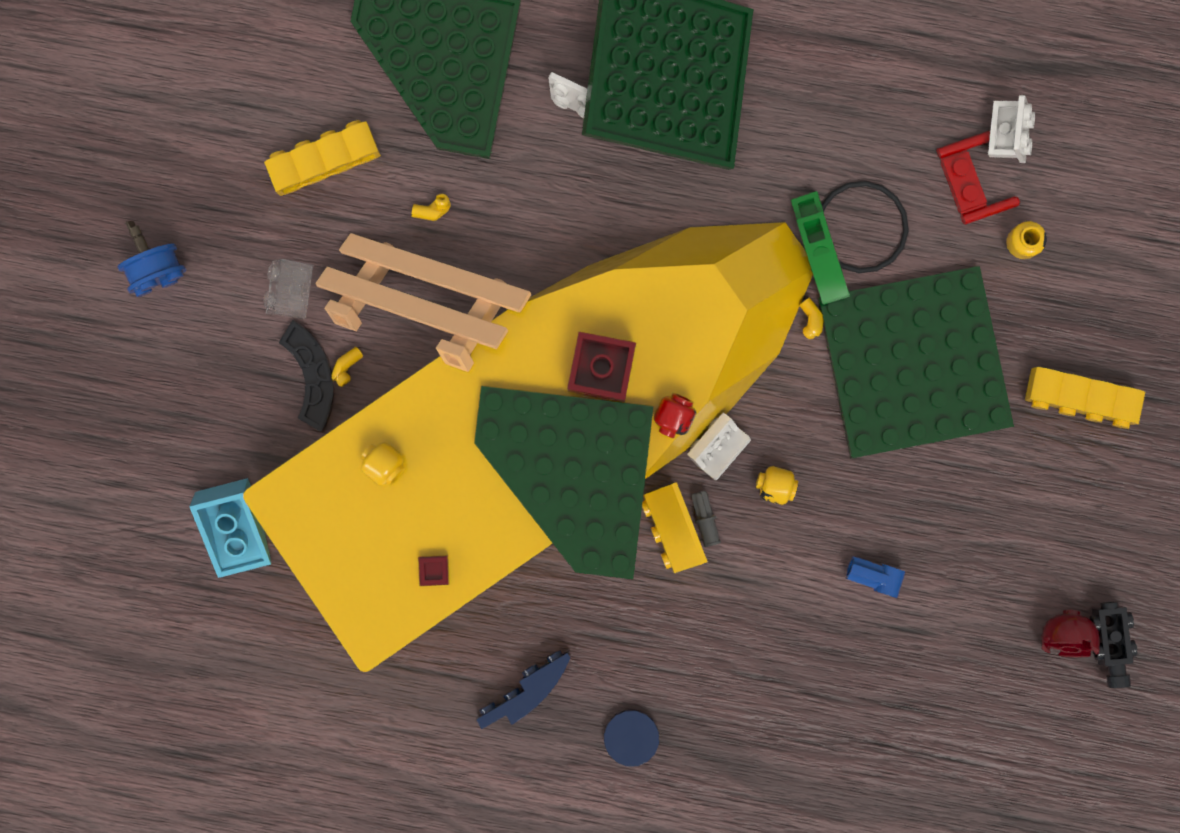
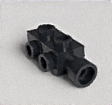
(1118, 635)

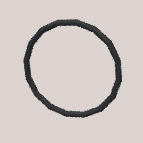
(904, 220)

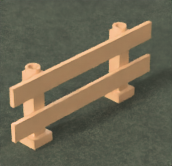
(467, 328)

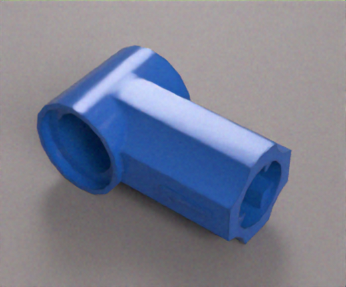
(881, 578)

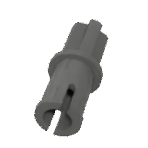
(705, 519)

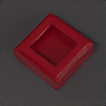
(433, 570)

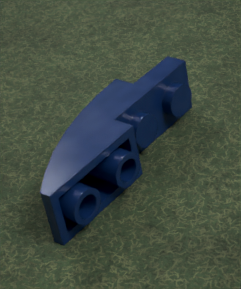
(536, 686)

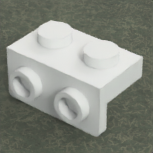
(718, 446)

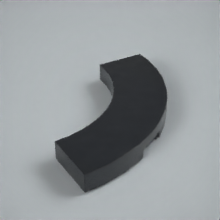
(316, 372)

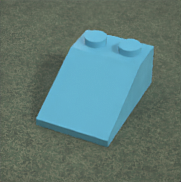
(230, 529)

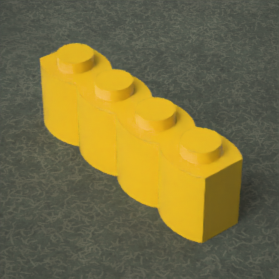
(323, 158)
(1084, 396)

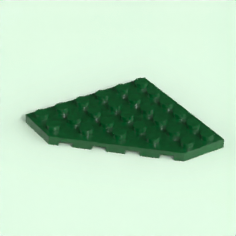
(444, 63)
(573, 469)

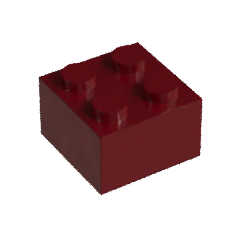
(601, 367)

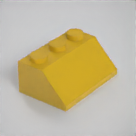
(673, 528)

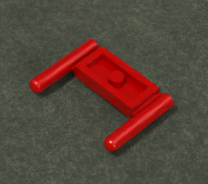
(965, 182)

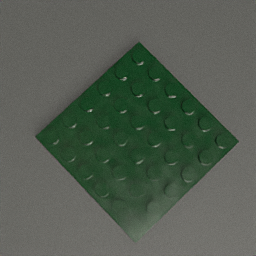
(669, 77)
(916, 362)

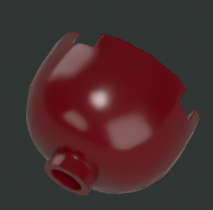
(1071, 635)

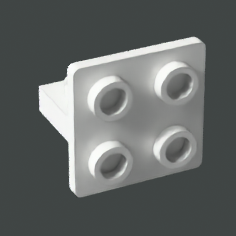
(1011, 129)

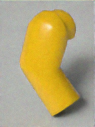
(434, 210)
(815, 319)
(342, 365)

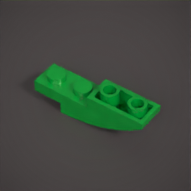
(820, 248)

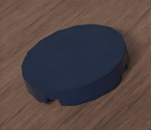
(631, 738)

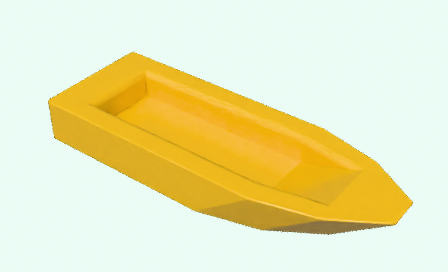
(705, 325)

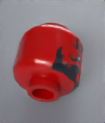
(675, 415)

